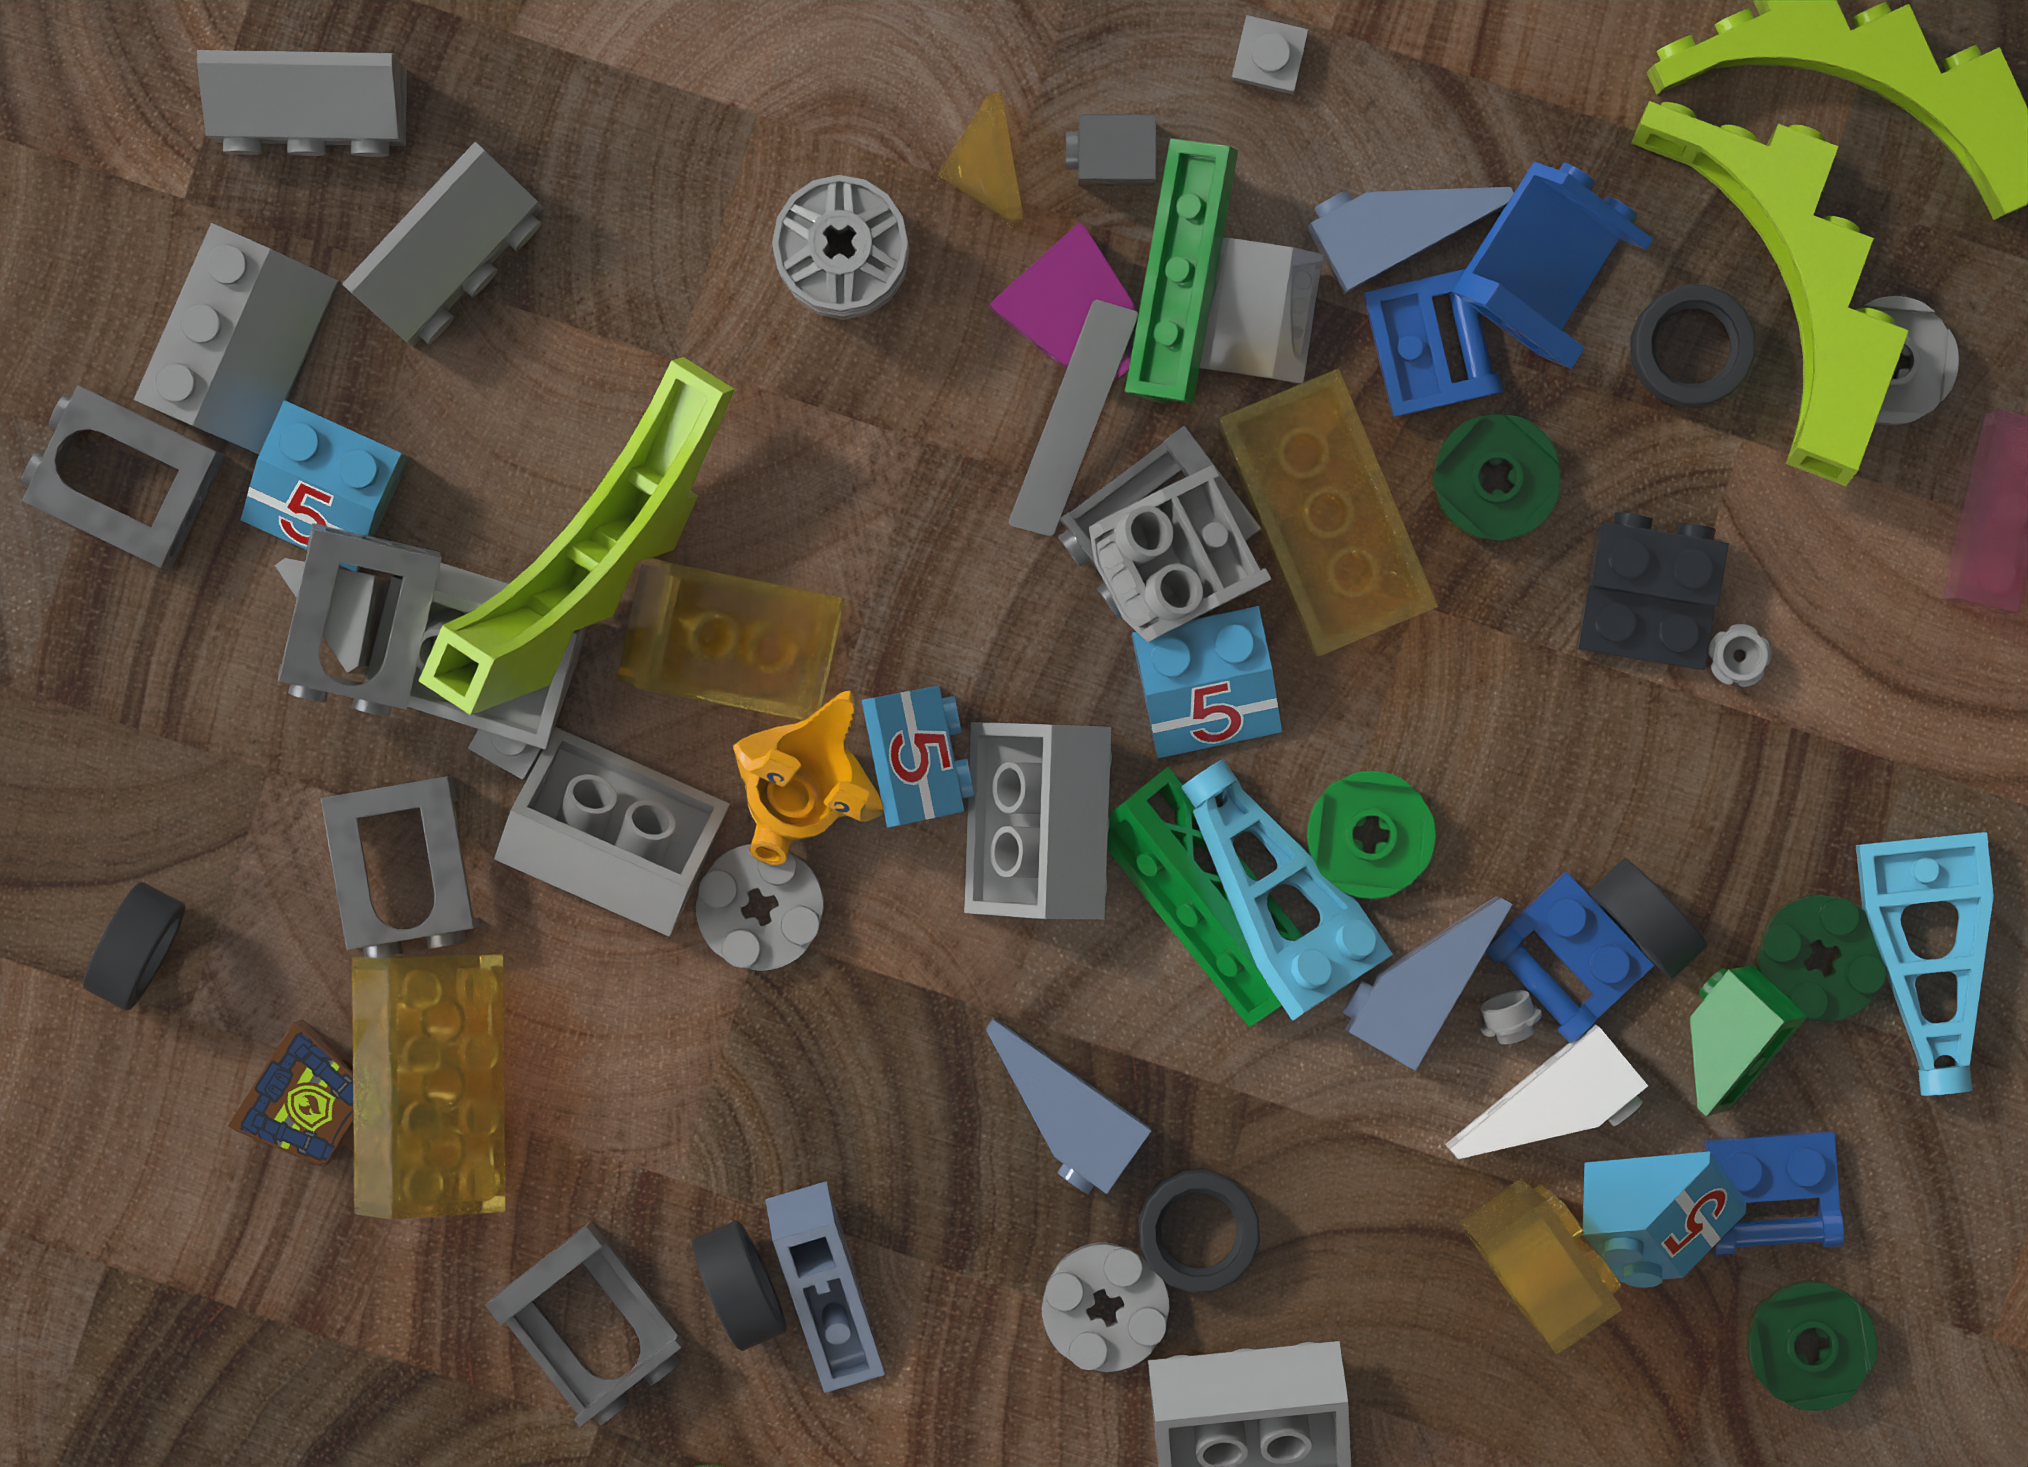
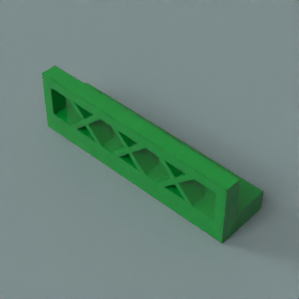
(1181, 271)
(1188, 900)

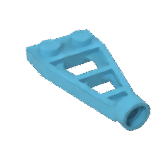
(1923, 872)
(1319, 962)

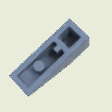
(1388, 228)
(1417, 992)
(1077, 1121)
(824, 1286)

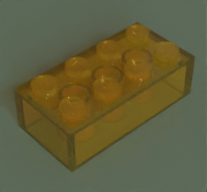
(1326, 513)
(428, 1085)
(1543, 1263)

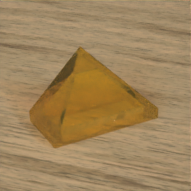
(984, 163)

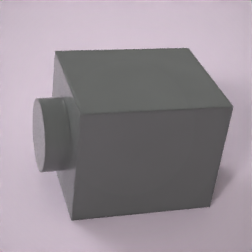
(1113, 150)

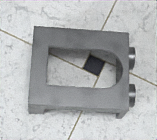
(90, 411)
(1174, 454)
(301, 657)
(452, 899)
(584, 1391)

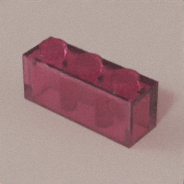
(1992, 535)

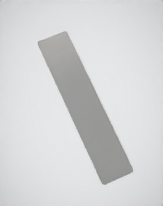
(1073, 417)

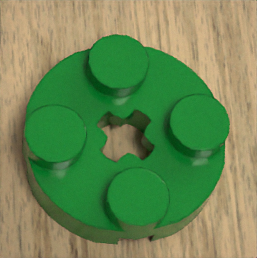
(1398, 810)

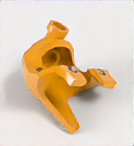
(803, 780)

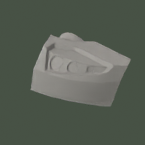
(1262, 310)
(1174, 556)

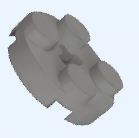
(1931, 356)
(744, 940)
(1090, 1341)

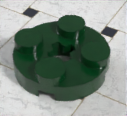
(1533, 477)
(1837, 924)
(1841, 1366)

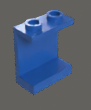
(1546, 258)

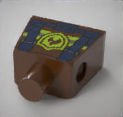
(302, 1098)

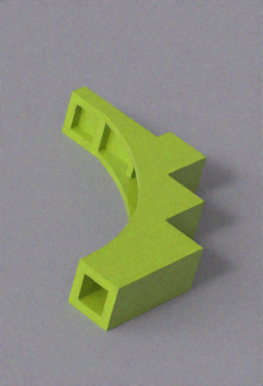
(1968, 107)
(1777, 188)

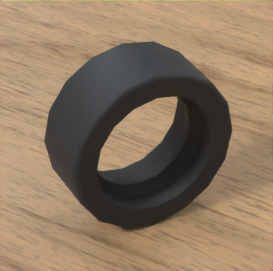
(1727, 311)
(1648, 918)
(134, 946)
(1207, 1278)
(738, 1285)

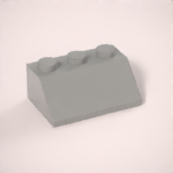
(303, 101)
(445, 247)
(236, 339)
(457, 593)
(1038, 821)
(611, 831)
(1252, 1408)

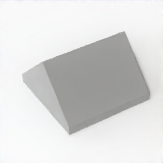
(352, 613)

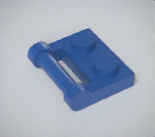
(1413, 350)
(1586, 945)
(1778, 1170)

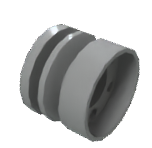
(841, 285)

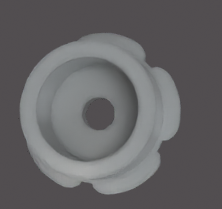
(1756, 652)
(1510, 1017)

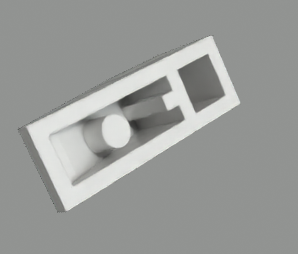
(1564, 1095)

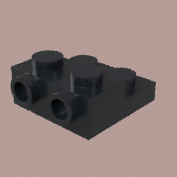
(1652, 592)

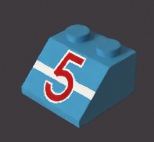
(321, 477)
(1208, 683)
(916, 756)
(1657, 1213)

